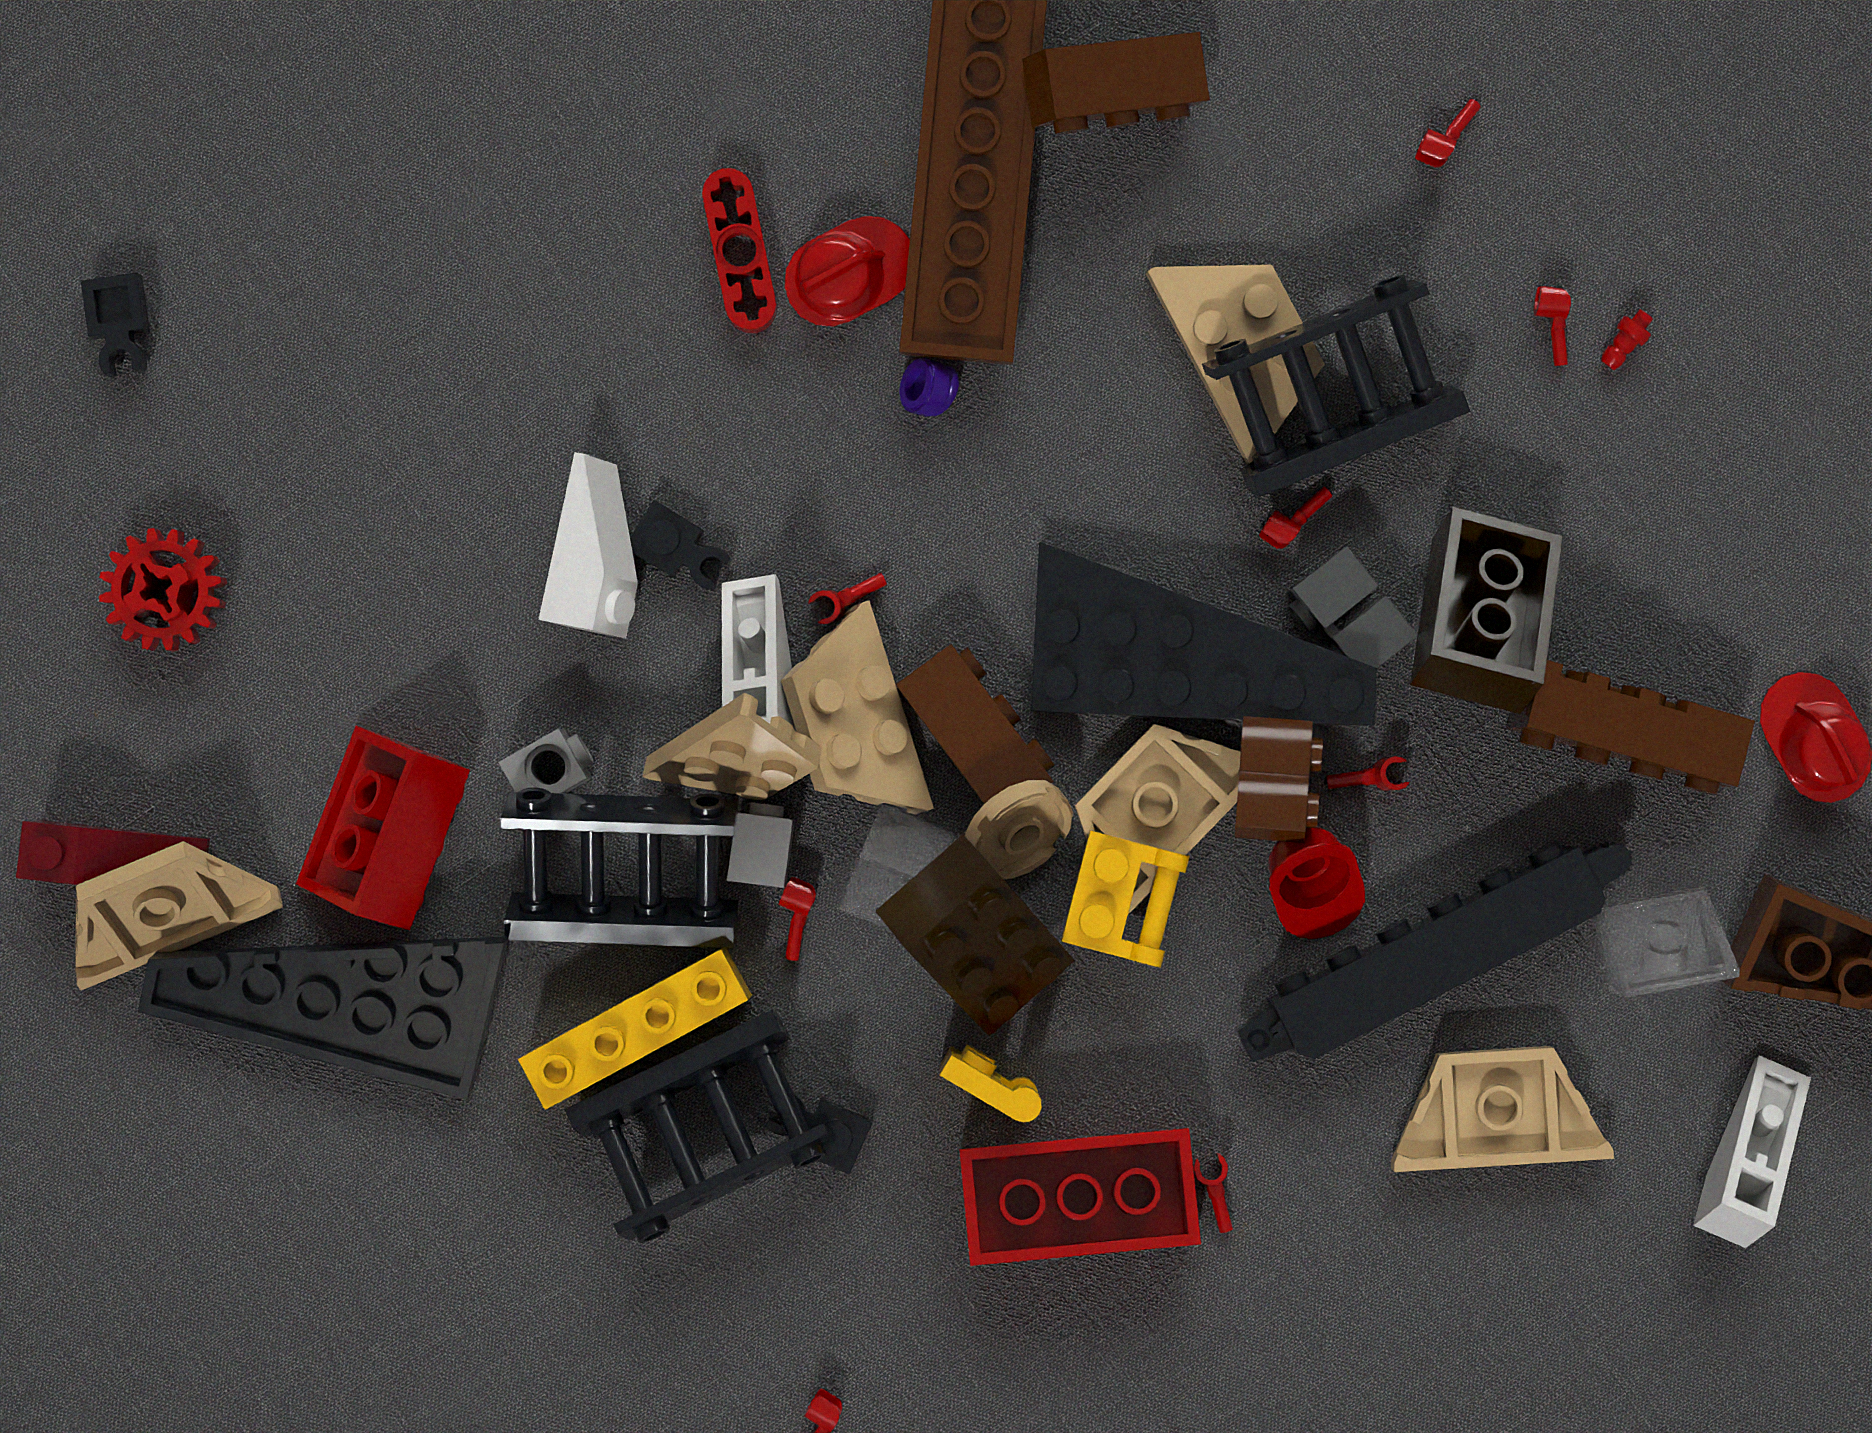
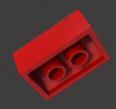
(382, 828)

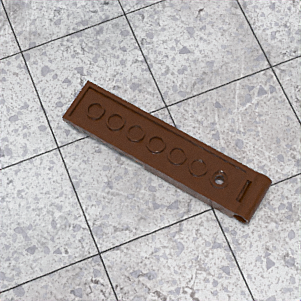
(971, 182)

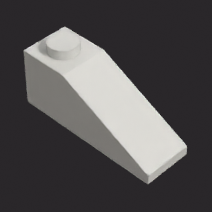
(592, 560)
(755, 645)
(1754, 1155)

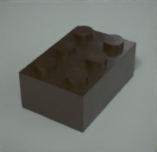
(1487, 610)
(974, 935)

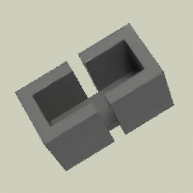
(1334, 590)

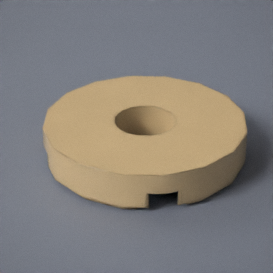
(1031, 805)

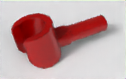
(1437, 147)
(1554, 304)
(1282, 530)
(847, 596)
(1368, 776)
(797, 897)
(1216, 1193)
(824, 1411)

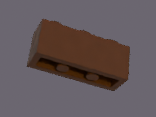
(1116, 82)
(972, 725)

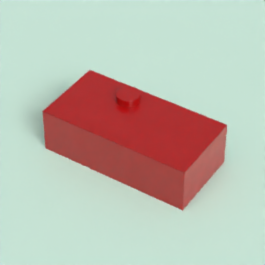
(1079, 1197)

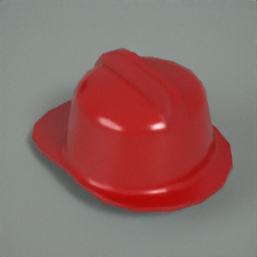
(848, 271)
(1816, 737)
(1315, 885)

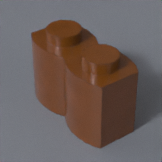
(1275, 779)

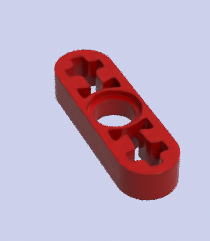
(746, 207)

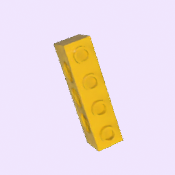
(635, 1028)

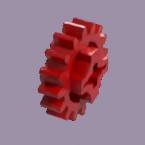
(141, 600)

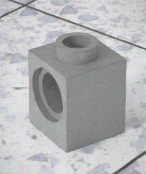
(522, 766)
(761, 846)

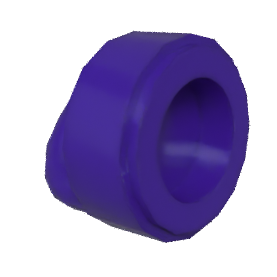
(928, 387)

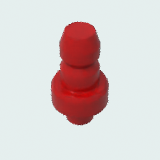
(1630, 334)

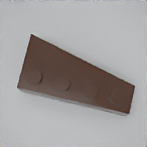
(1635, 728)
(1803, 948)

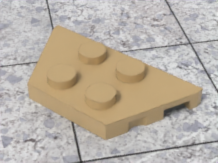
(1226, 305)
(853, 710)
(736, 753)
(1162, 795)
(161, 907)
(1498, 1112)

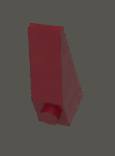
(82, 852)

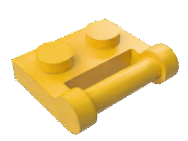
(1105, 895)
(976, 1074)

